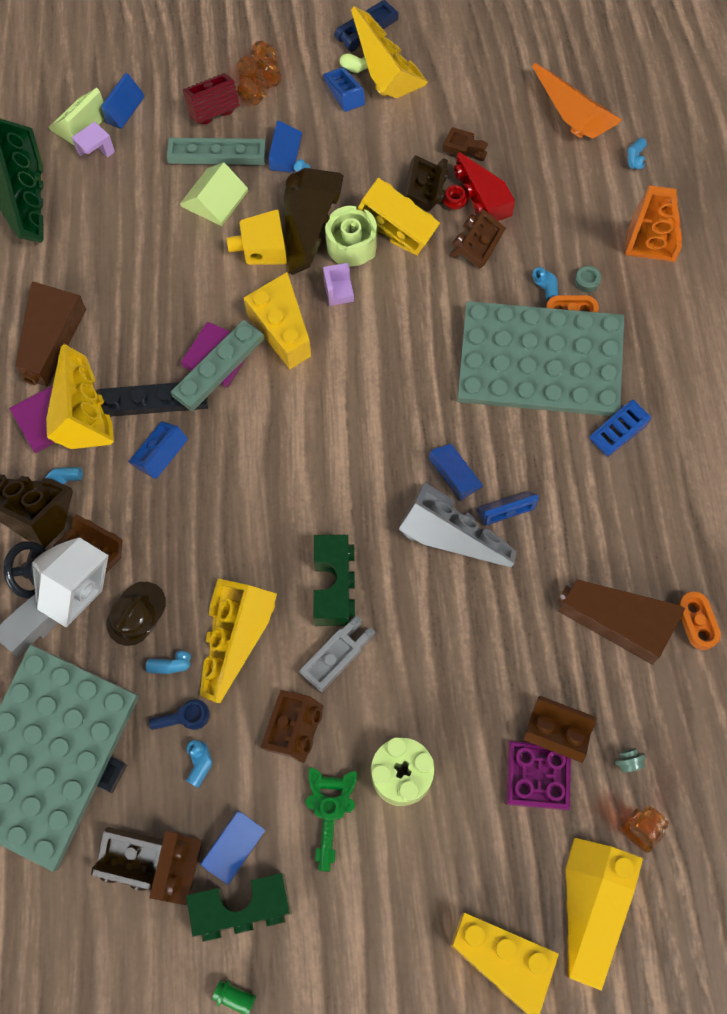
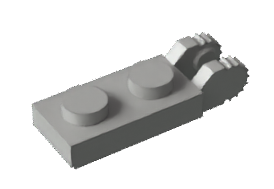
(335, 655)

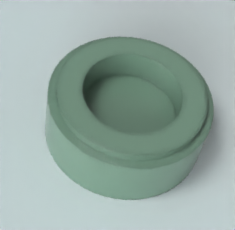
(587, 279)

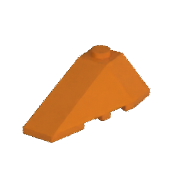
(575, 107)
(655, 226)

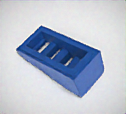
(347, 90)
(633, 416)

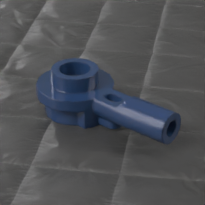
(192, 715)

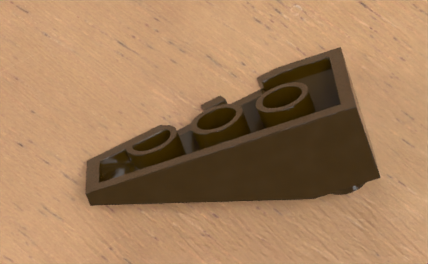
(306, 207)
(34, 507)

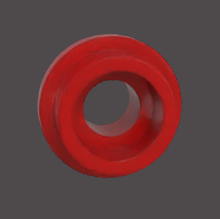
(455, 197)

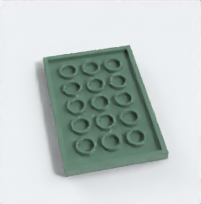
(541, 358)
(53, 750)

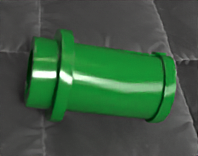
(233, 997)

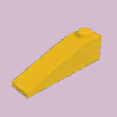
(597, 903)

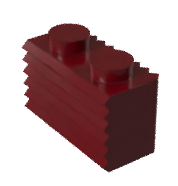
(211, 98)

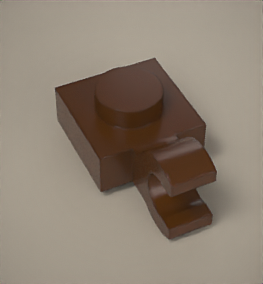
(464, 142)

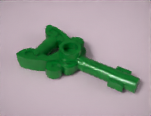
(329, 810)

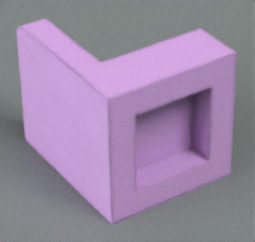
(91, 139)
(338, 284)

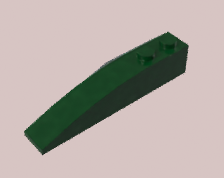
(21, 181)

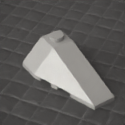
(439, 525)

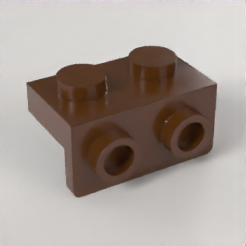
(96, 536)

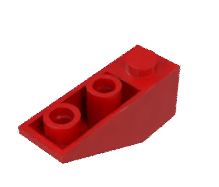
(484, 188)

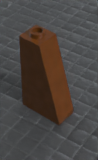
(47, 325)
(622, 617)

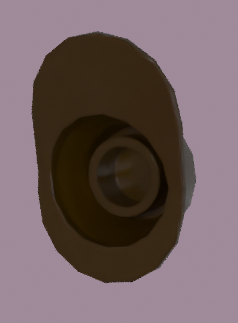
(136, 613)

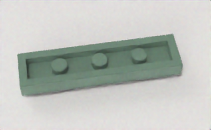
(216, 151)
(217, 365)

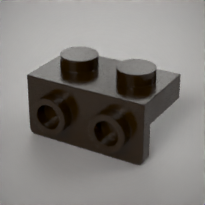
(426, 182)
(127, 859)

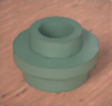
(630, 760)

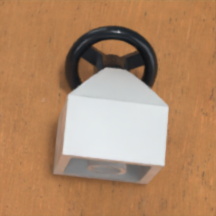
(63, 576)

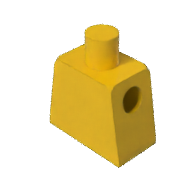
(260, 240)

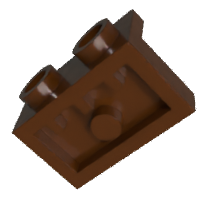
(478, 238)
(292, 725)
(560, 728)
(175, 868)

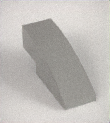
(25, 627)

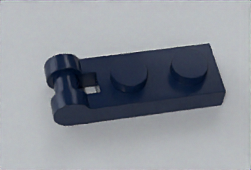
(382, 13)

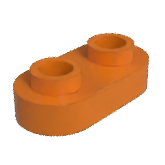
(573, 302)
(701, 621)

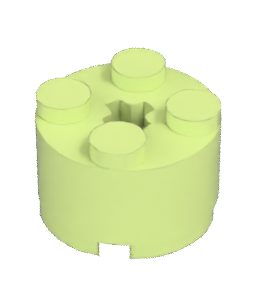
(351, 236)
(400, 753)

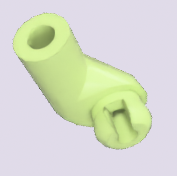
(353, 63)

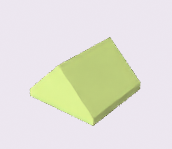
(79, 115)
(215, 194)

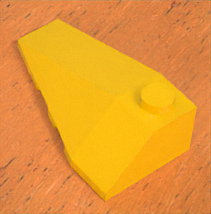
(386, 66)
(75, 407)
(239, 620)

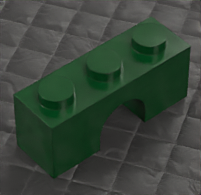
(333, 604)
(211, 915)

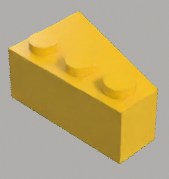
(398, 217)
(278, 317)
(508, 961)

